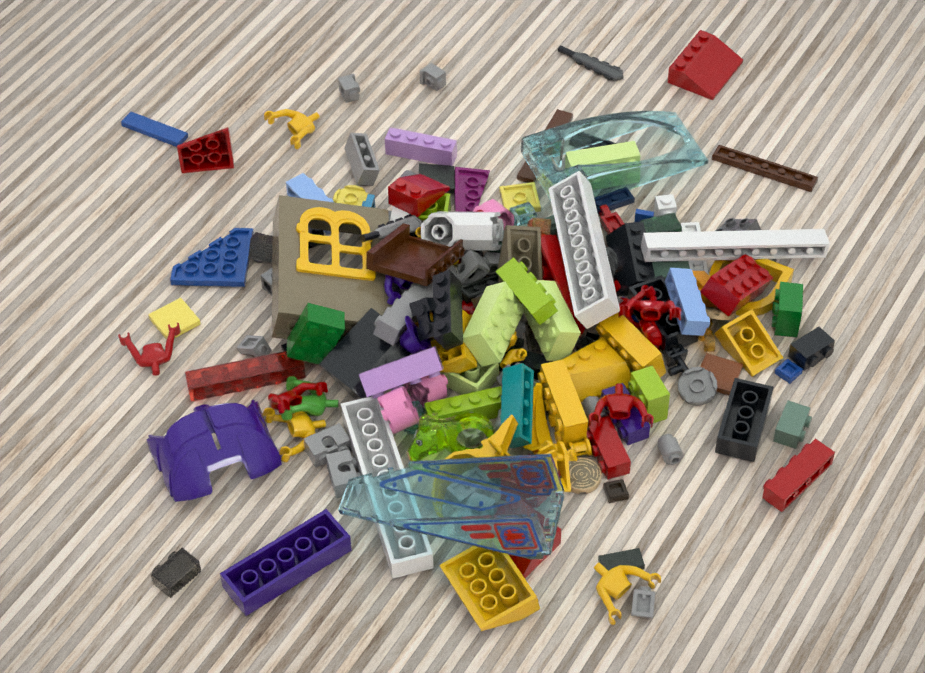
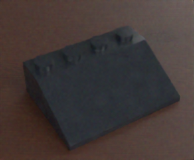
(359, 353)

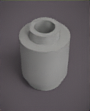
(589, 406)
(670, 449)

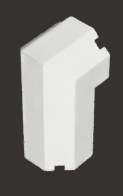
(476, 229)

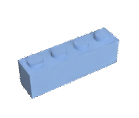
(304, 187)
(685, 295)

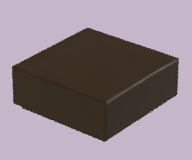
(616, 491)

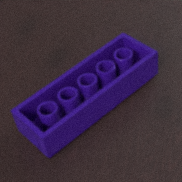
(285, 562)

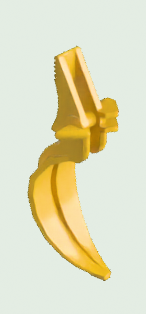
(543, 443)
(493, 446)

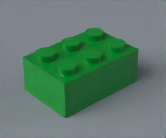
(315, 333)

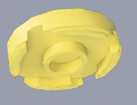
(350, 195)

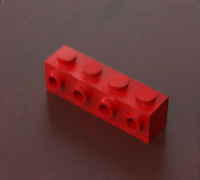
(798, 474)

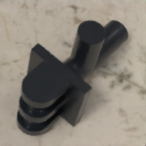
(676, 356)

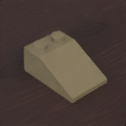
(523, 245)

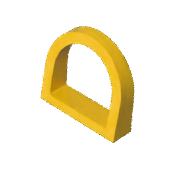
(779, 273)

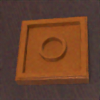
(723, 370)

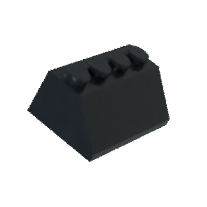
(631, 265)

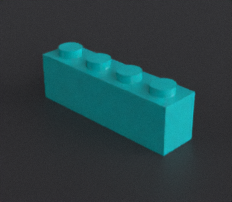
(518, 401)

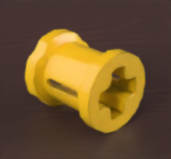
(580, 448)

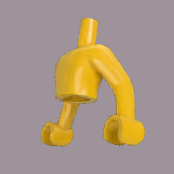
(298, 126)
(298, 426)
(616, 584)

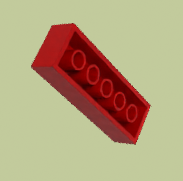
(554, 270)

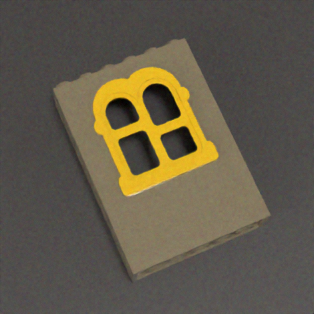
(331, 286)

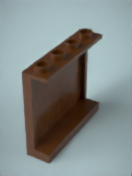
(412, 257)

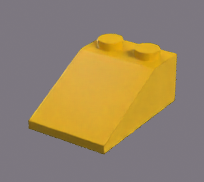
(749, 343)

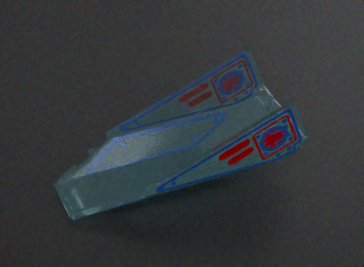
(479, 502)

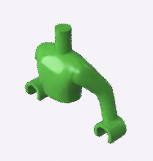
(311, 404)

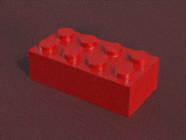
(736, 284)

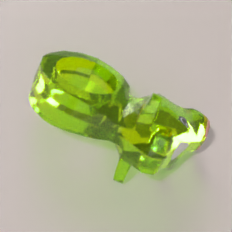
(440, 434)

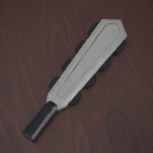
(384, 230)

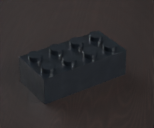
(669, 328)
(744, 419)

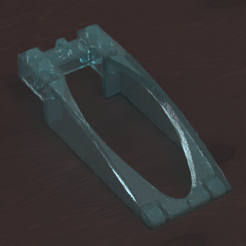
(605, 178)

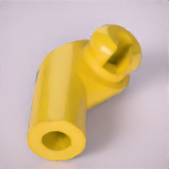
(512, 356)

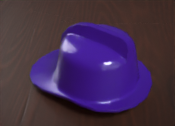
(410, 338)

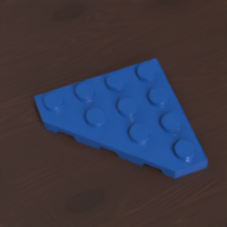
(218, 265)

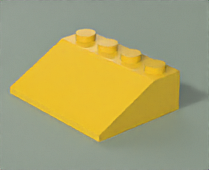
(490, 587)

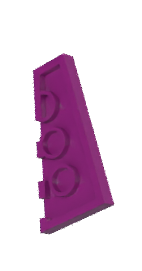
(468, 188)

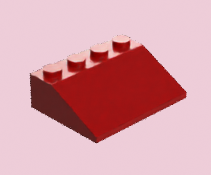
(704, 66)

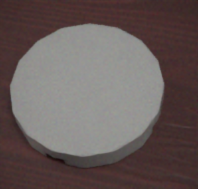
(697, 386)

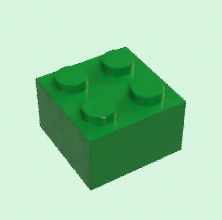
(787, 309)

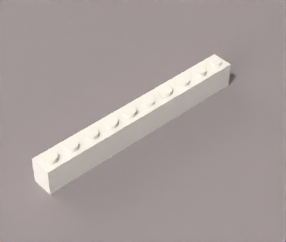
(734, 244)

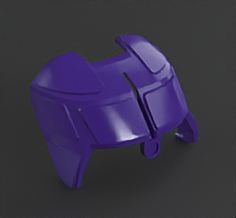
(190, 454)

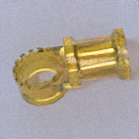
(709, 339)

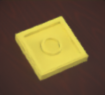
(518, 194)
(171, 314)

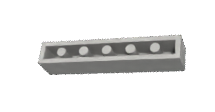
(392, 323)

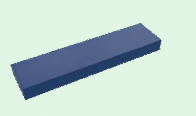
(154, 129)

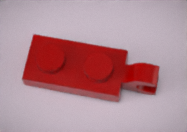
(609, 220)

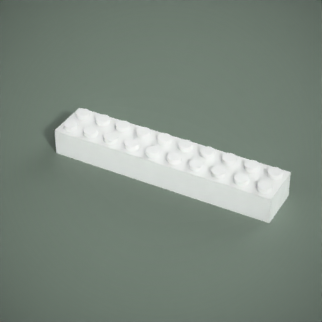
(583, 250)
(375, 453)

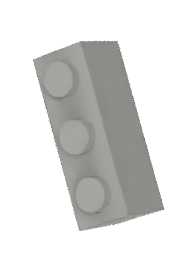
(361, 159)

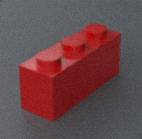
(608, 448)

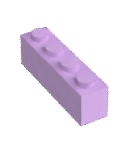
(420, 147)
(401, 371)

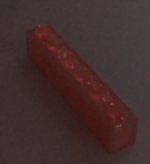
(243, 375)

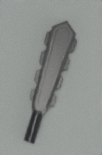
(600, 67)

